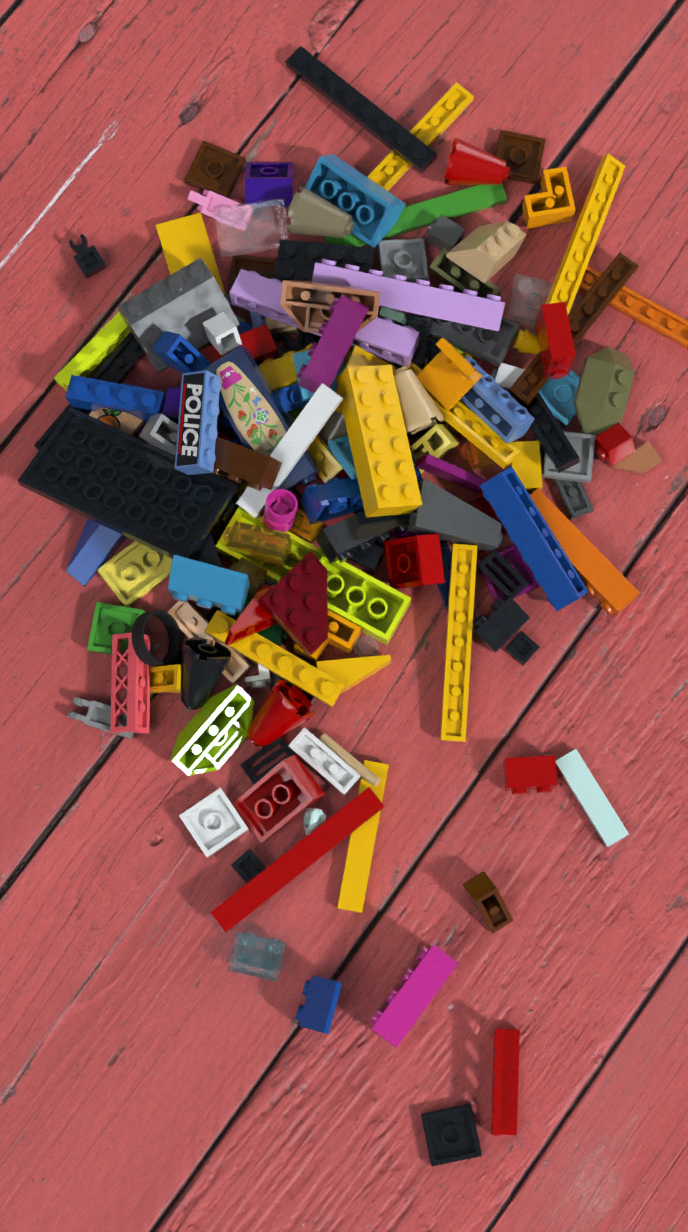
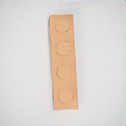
(193, 624)

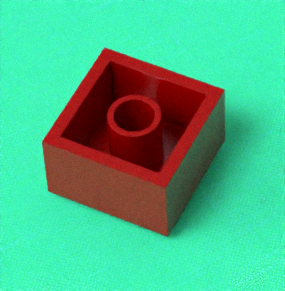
(414, 561)

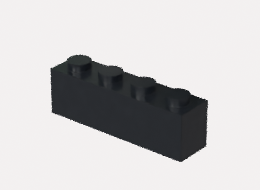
(359, 534)

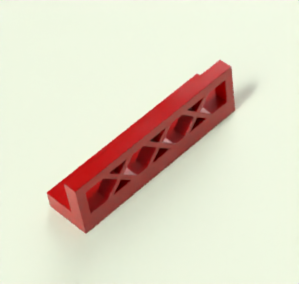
(505, 1082)

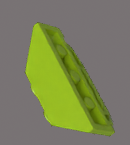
(214, 732)

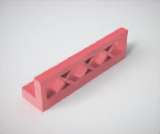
(135, 682)

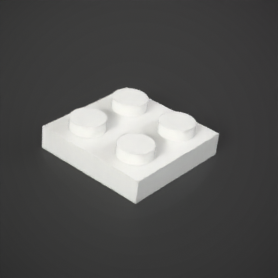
(213, 822)

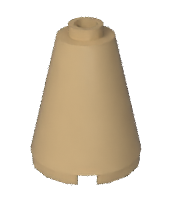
(416, 404)

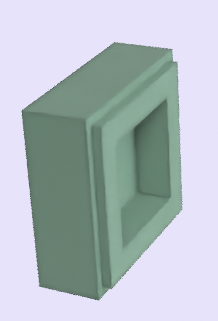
(393, 315)

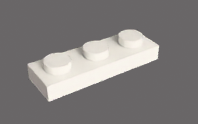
(324, 761)

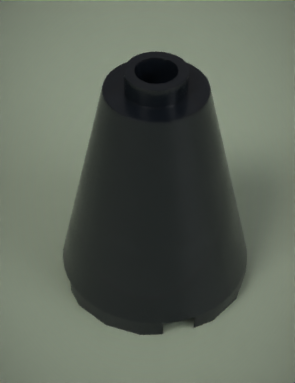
(201, 670)

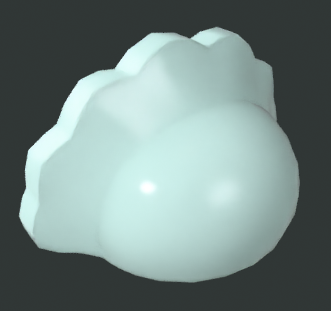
(313, 819)

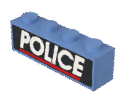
(197, 422)

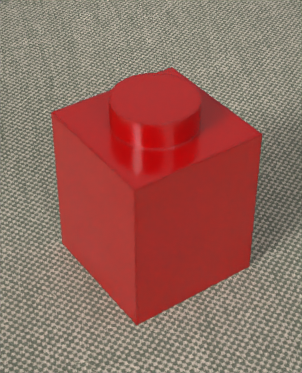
(614, 444)

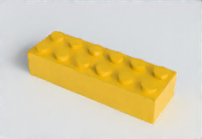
(378, 440)

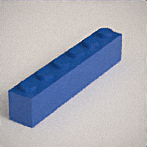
(533, 539)

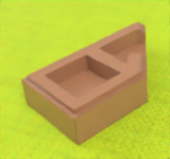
(640, 461)

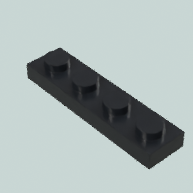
(551, 435)

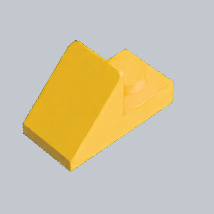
(165, 679)

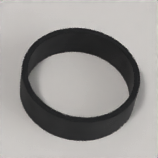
(173, 634)

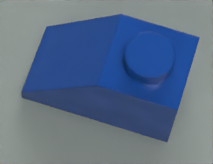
(179, 353)

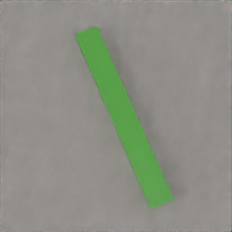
(423, 213)

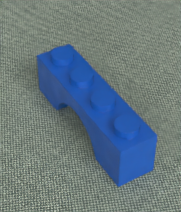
(97, 394)

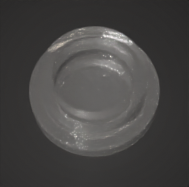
(366, 646)

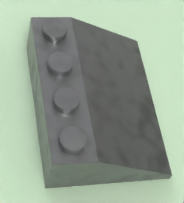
(177, 306)

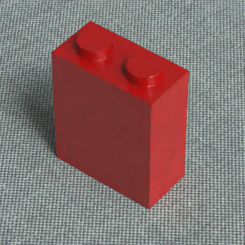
(555, 340)

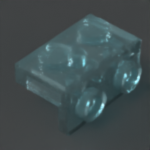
(257, 956)

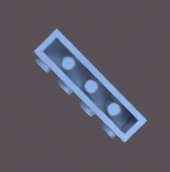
(497, 407)

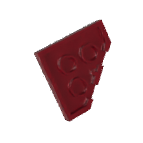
(300, 603)

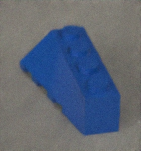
(331, 499)

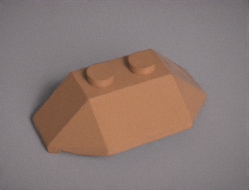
(310, 302)

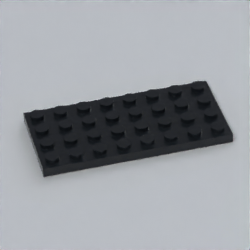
(127, 485)

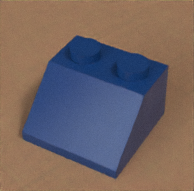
(319, 1004)

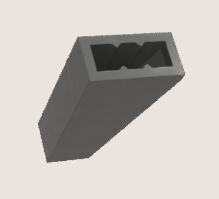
(453, 519)

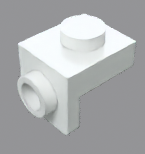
(260, 680)

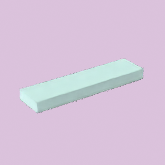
(591, 798)

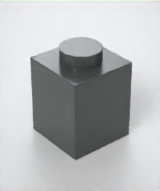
(444, 233)

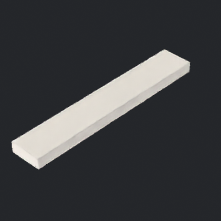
(294, 444)

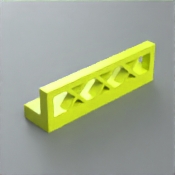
(95, 352)

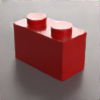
(530, 773)

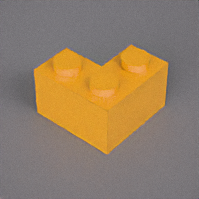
(552, 205)
(341, 634)

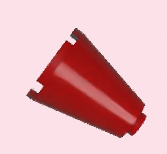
(474, 166)
(279, 714)

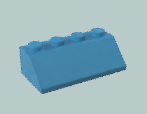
(369, 204)

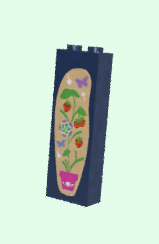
(257, 412)

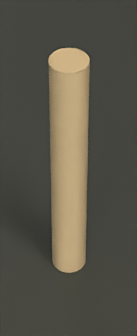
(350, 760)

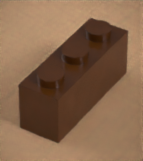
(245, 464)

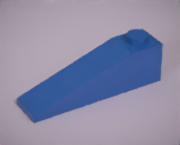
(93, 550)

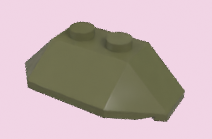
(603, 390)

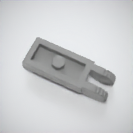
(98, 716)

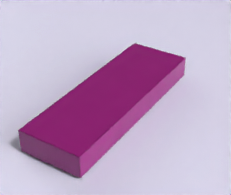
(450, 472)

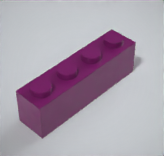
(334, 343)

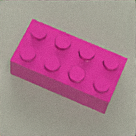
(414, 995)

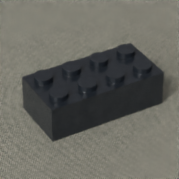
(298, 258)

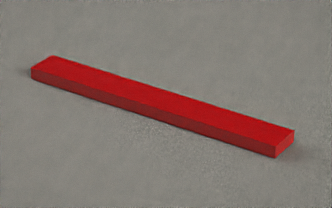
(297, 859)

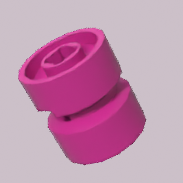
(280, 510)

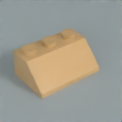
(487, 249)

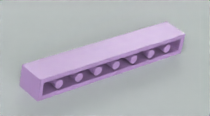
(417, 296)
(379, 337)

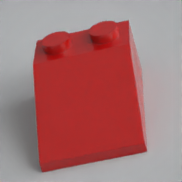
(278, 798)

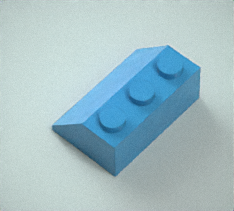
(208, 585)

